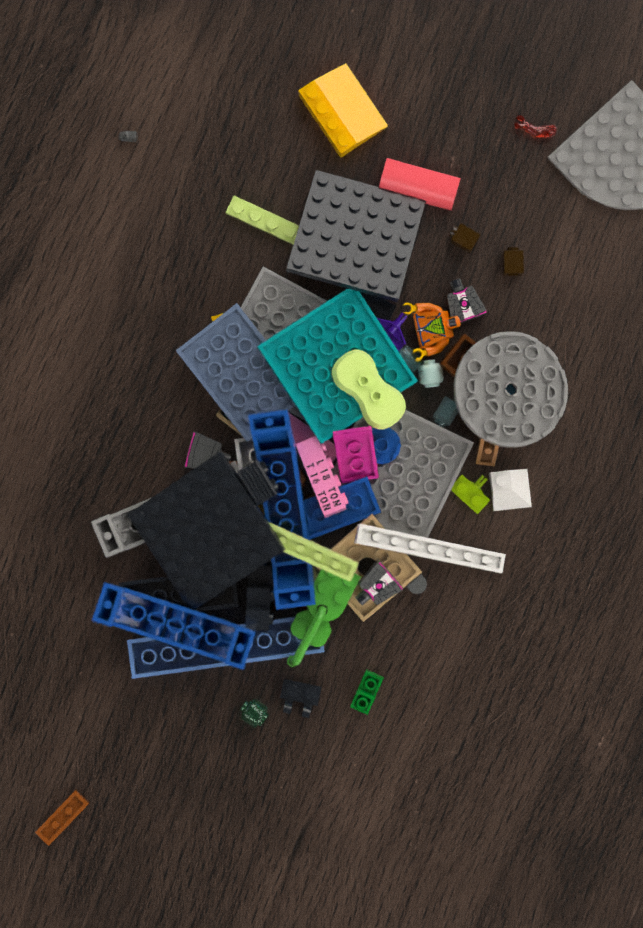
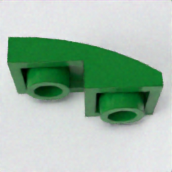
(366, 692)

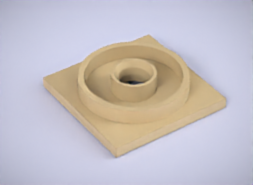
(397, 563)

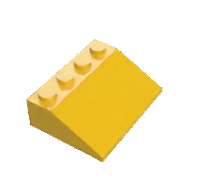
(342, 109)

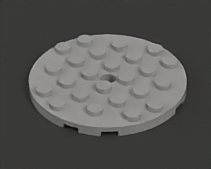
(483, 396)

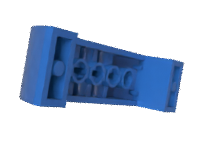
(174, 624)

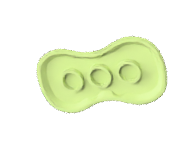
(359, 377)

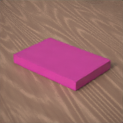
(355, 454)

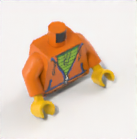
(433, 328)

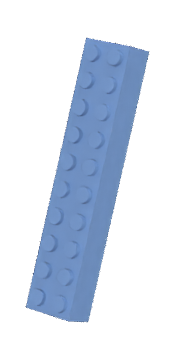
(154, 657)

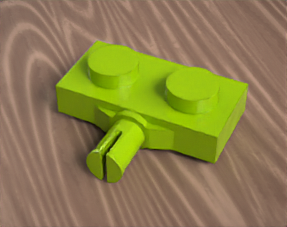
(471, 492)

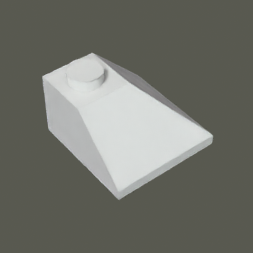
(510, 489)

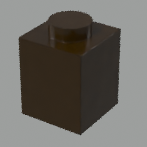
(464, 237)
(513, 262)

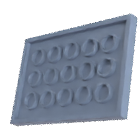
(234, 370)

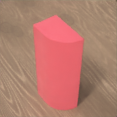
(420, 183)

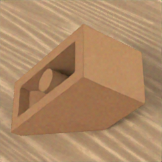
(486, 453)

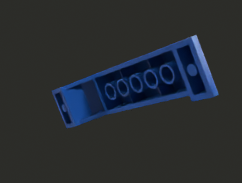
(277, 448)

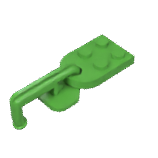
(313, 624)

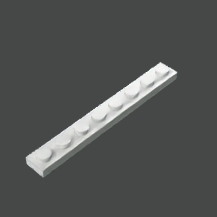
(429, 548)

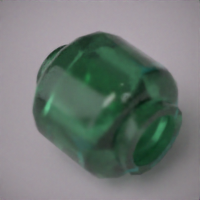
(254, 713)

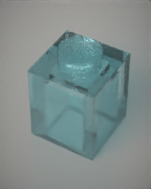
(445, 412)

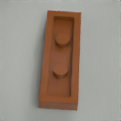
(62, 817)

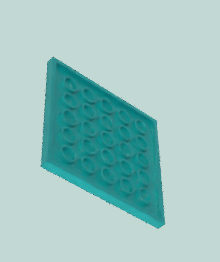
(310, 347)

